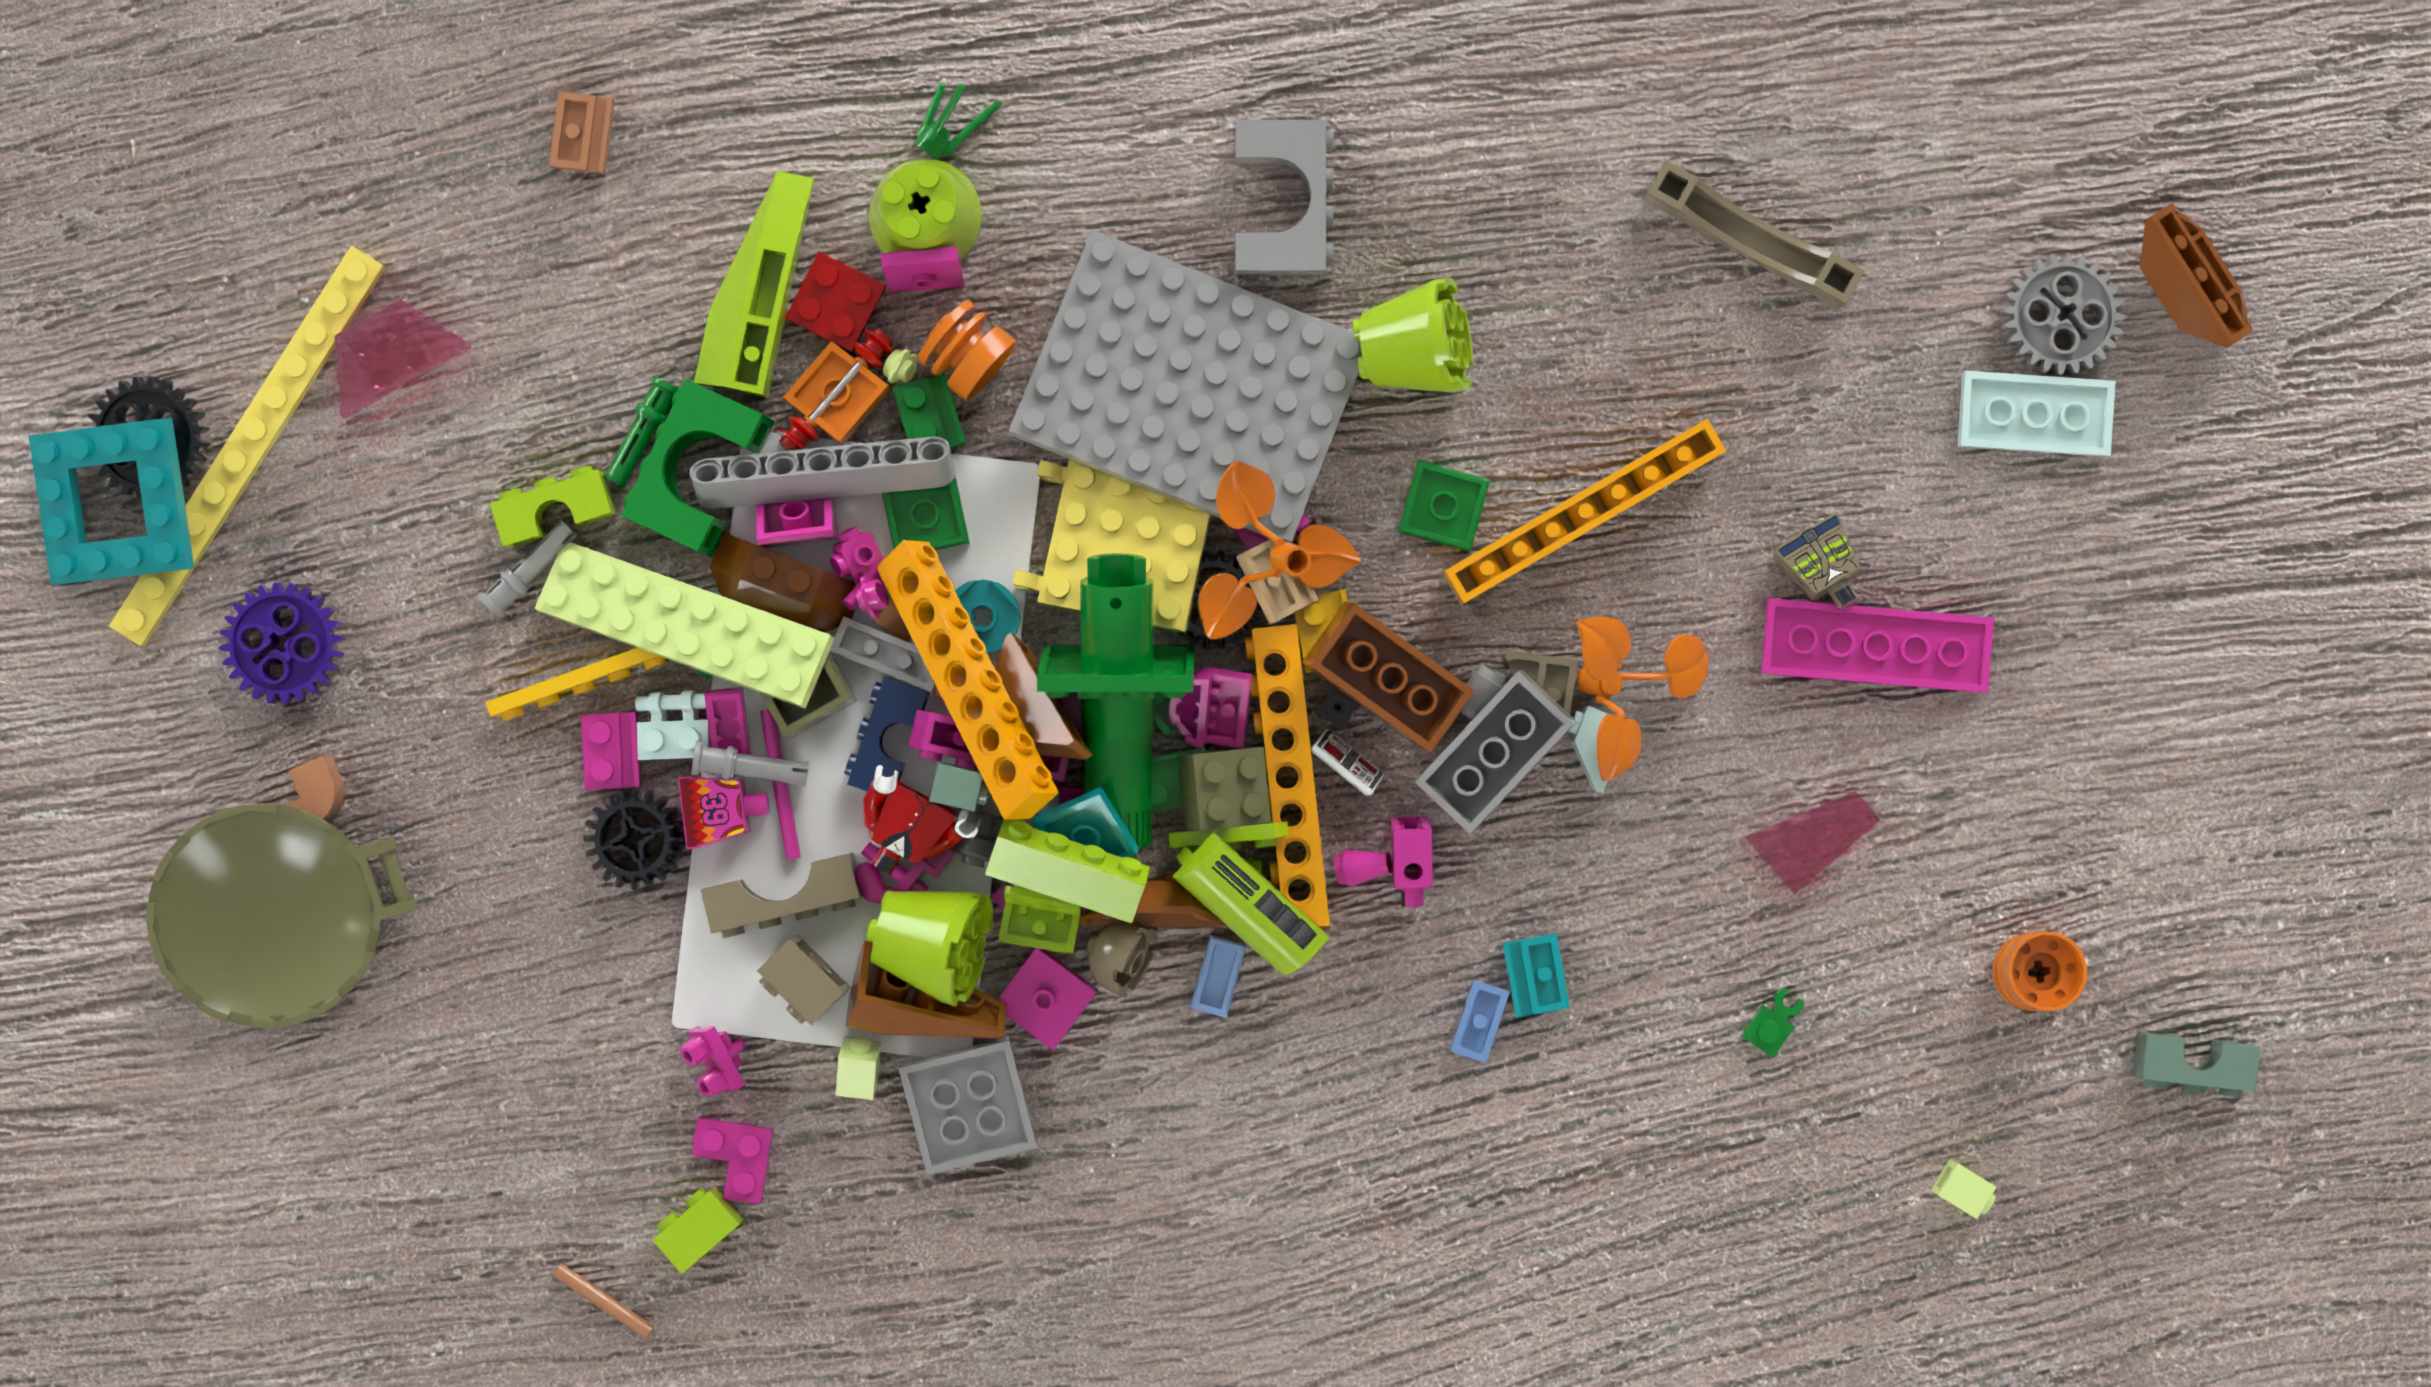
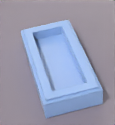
(1218, 976)

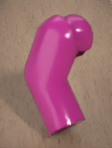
(871, 883)

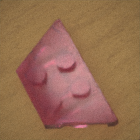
(390, 353)

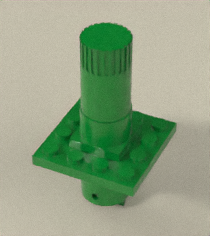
(1117, 680)

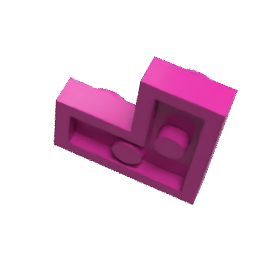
(746, 1150)

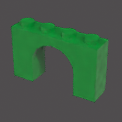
(693, 417)

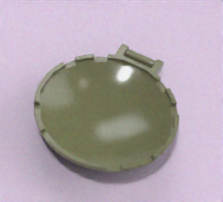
(269, 914)

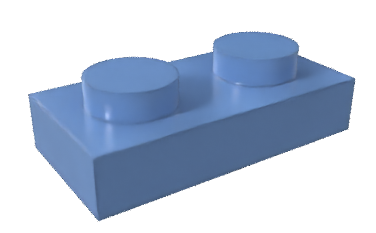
(1479, 1020)

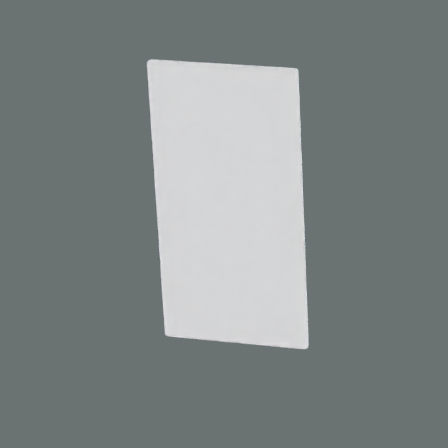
(718, 974)

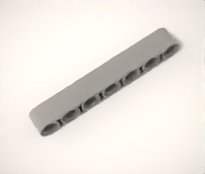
(822, 472)

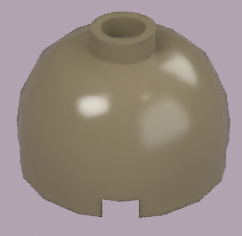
(1120, 955)

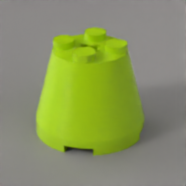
(951, 207)
(1417, 340)
(933, 940)

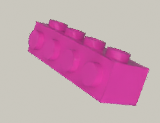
(939, 736)

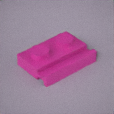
(610, 751)

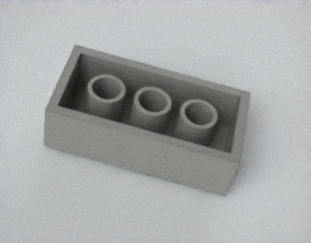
(1495, 751)

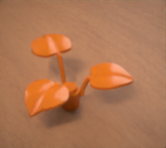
(1316, 560)
(1603, 647)

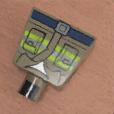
(1821, 561)

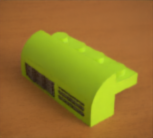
(1249, 905)

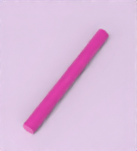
(781, 789)

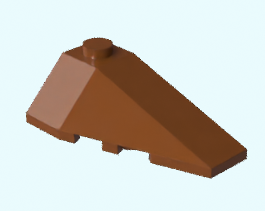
(894, 1007)

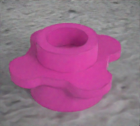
(872, 596)

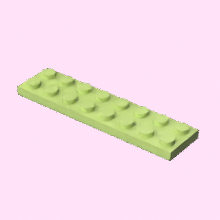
(685, 624)

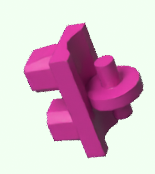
(719, 1058)

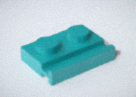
(1535, 975)

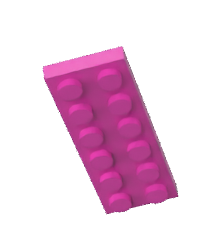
(1877, 645)

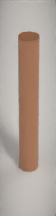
(603, 1301)

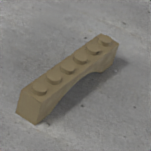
(1713, 215)

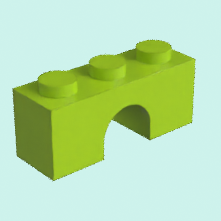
(521, 514)

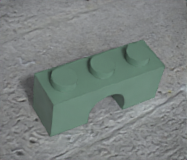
(959, 787)
(2229, 1066)

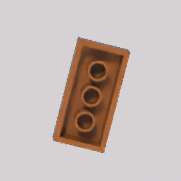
(1388, 676)

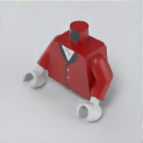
(909, 823)

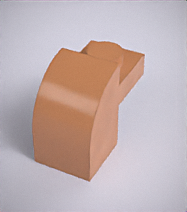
(318, 787)

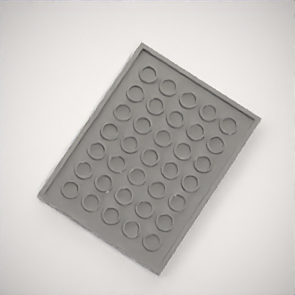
(1183, 376)

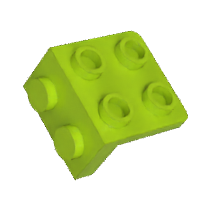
(1039, 921)

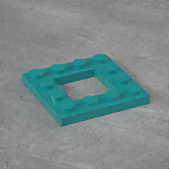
(156, 456)

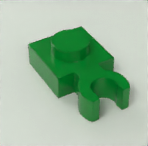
(1769, 1027)

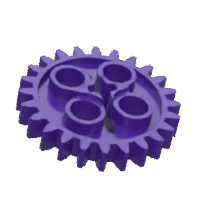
(264, 614)

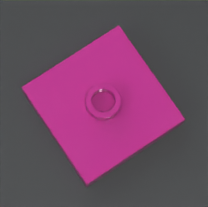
(923, 269)
(1046, 997)

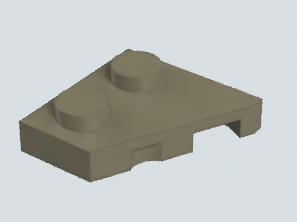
(1552, 674)

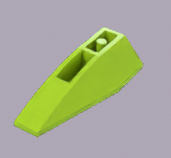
(754, 297)

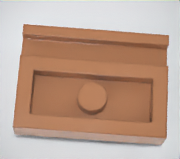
(581, 133)

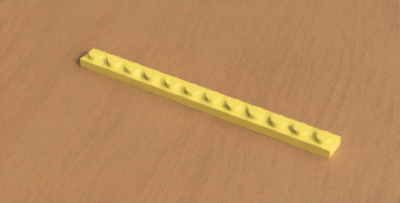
(254, 437)

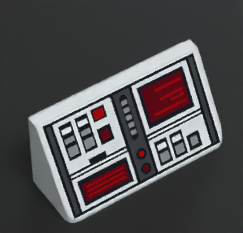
(1347, 762)

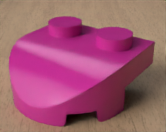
(1215, 709)

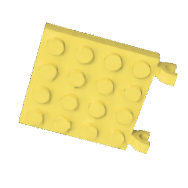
(1115, 516)

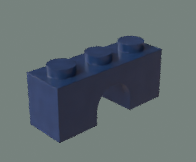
(893, 704)

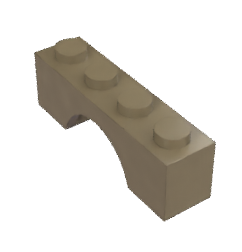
(736, 905)

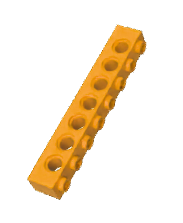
(1584, 511)
(1285, 642)
(967, 680)

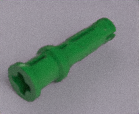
(652, 409)

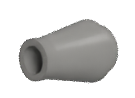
(1486, 684)

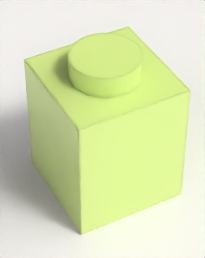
(858, 1068)
(1965, 1189)

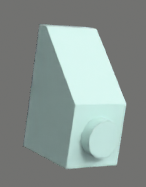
(1585, 744)

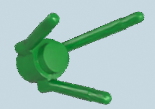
(934, 137)

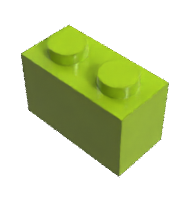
(697, 1229)

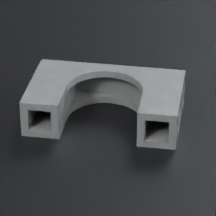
(1303, 148)

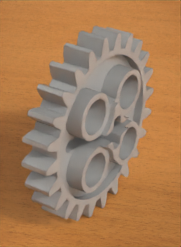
(2087, 291)

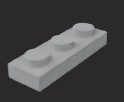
(882, 653)

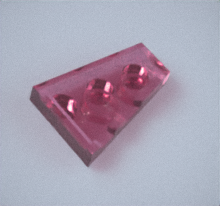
(1812, 840)

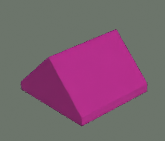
(796, 522)

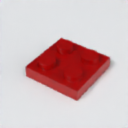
(835, 301)

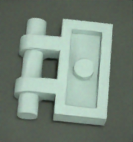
(671, 739)

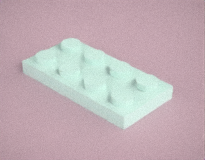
(2036, 413)

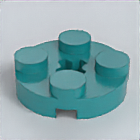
(1004, 609)

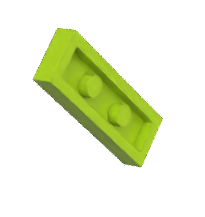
(1261, 834)

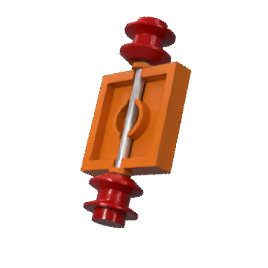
(836, 392)

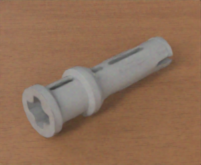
(516, 581)
(730, 764)

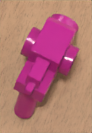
(856, 557)

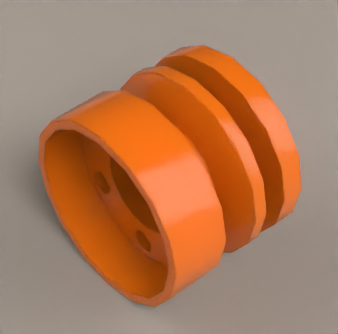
(966, 350)
(2061, 971)

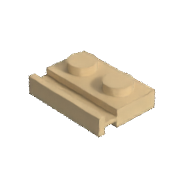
(1275, 595)

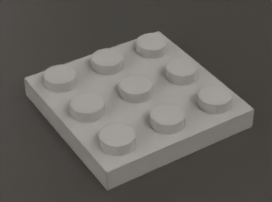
(967, 1106)

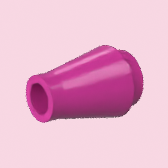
(1361, 866)

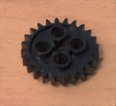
(163, 400)

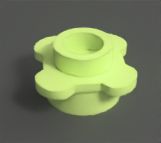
(900, 367)

